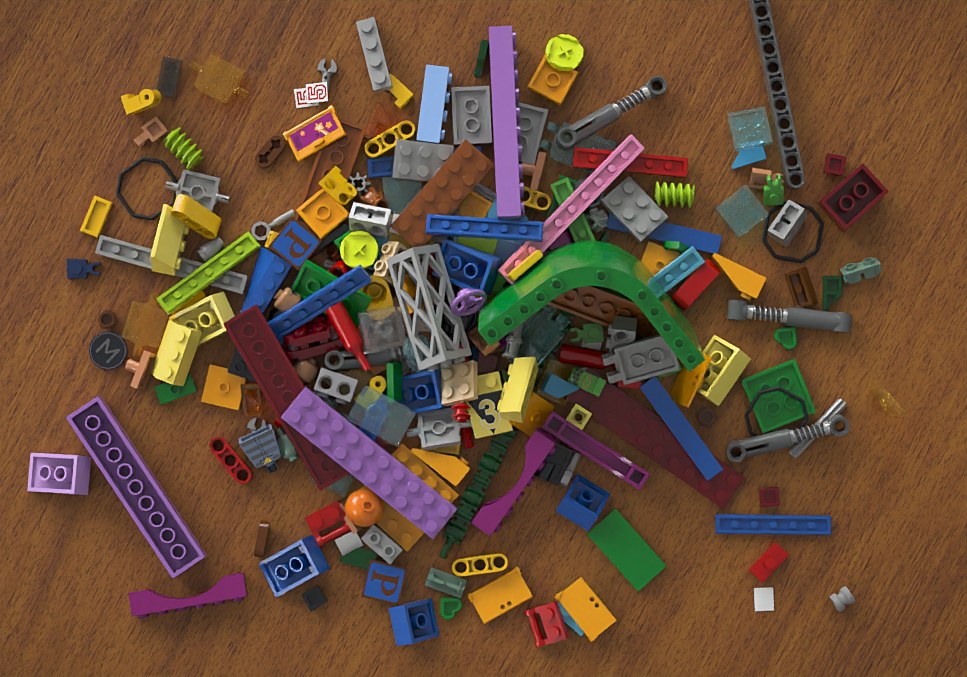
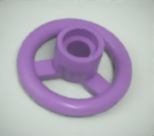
(467, 299)

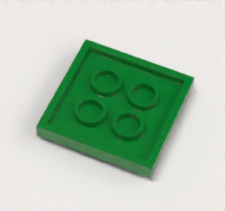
(776, 407)

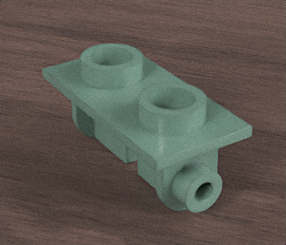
(869, 267)
(445, 582)

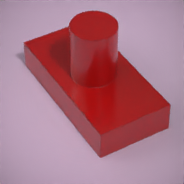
(768, 562)

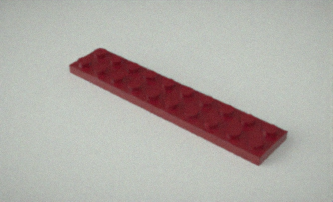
(280, 386)
(654, 439)

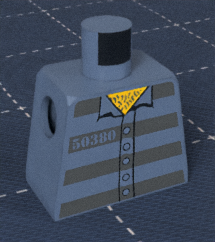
(262, 448)

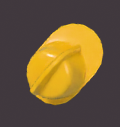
(379, 291)

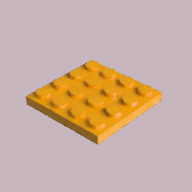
(392, 521)

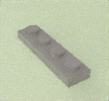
(374, 55)

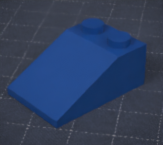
(469, 266)
(422, 391)
(294, 565)

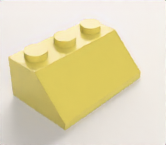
(168, 243)
(176, 353)
(723, 369)
(518, 389)

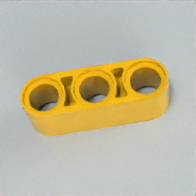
(380, 139)
(534, 195)
(196, 216)
(471, 570)

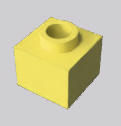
(579, 410)

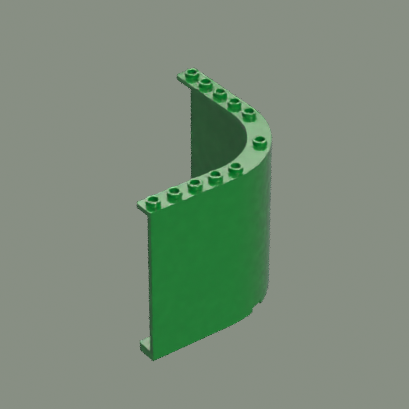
(589, 265)

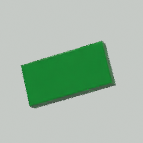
(394, 380)

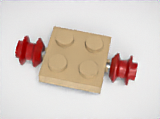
(458, 386)

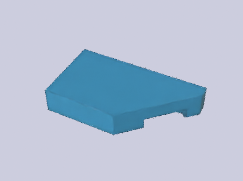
(749, 156)
(557, 387)

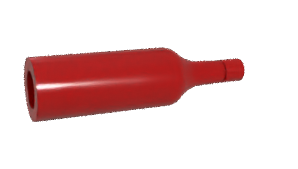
(347, 332)
(582, 356)

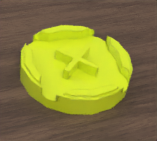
(564, 52)
(359, 249)

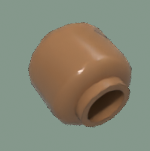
(286, 299)
(306, 370)

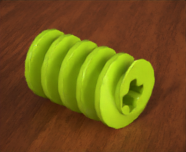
(183, 148)
(674, 194)

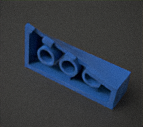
(266, 280)

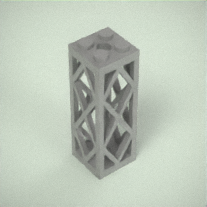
(430, 320)

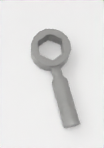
(276, 222)

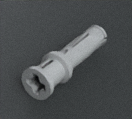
(513, 343)

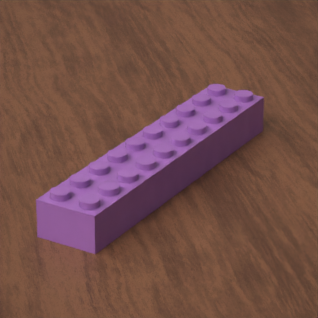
(505, 121)
(369, 462)
(136, 486)

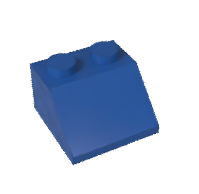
(583, 502)
(414, 622)

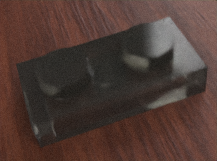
(169, 76)

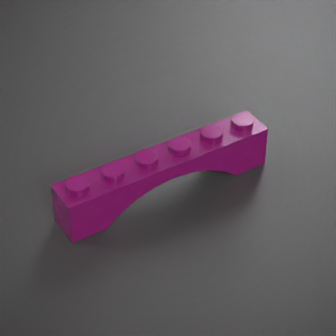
(595, 450)
(492, 512)
(149, 601)

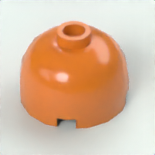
(364, 507)

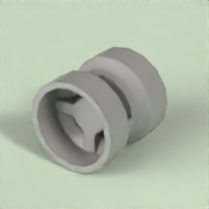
(844, 597)

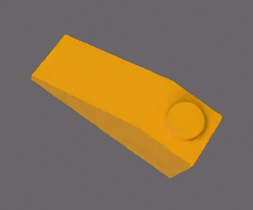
(742, 279)
(446, 465)

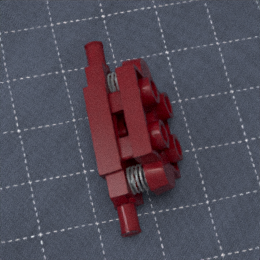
(312, 339)

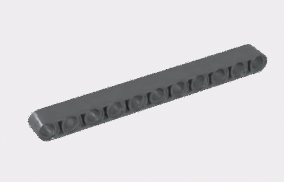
(773, 96)

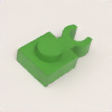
(773, 192)
(591, 333)

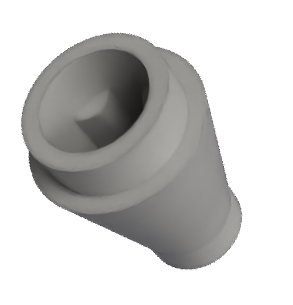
(210, 249)

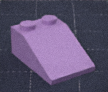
(59, 473)

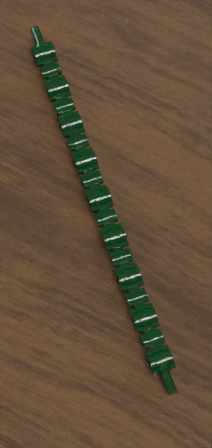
(490, 464)

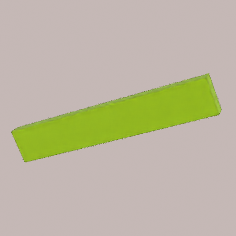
(208, 273)

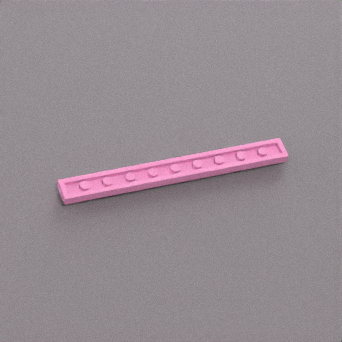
(577, 202)

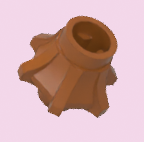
(374, 199)

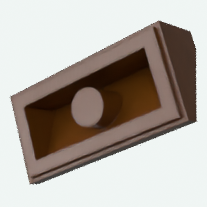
(801, 288)

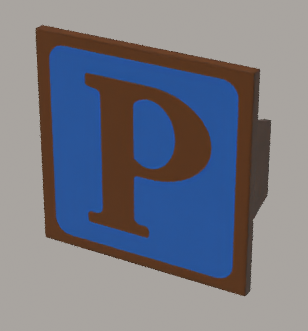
(295, 243)
(384, 582)

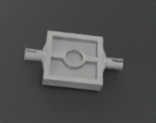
(200, 188)
(438, 429)

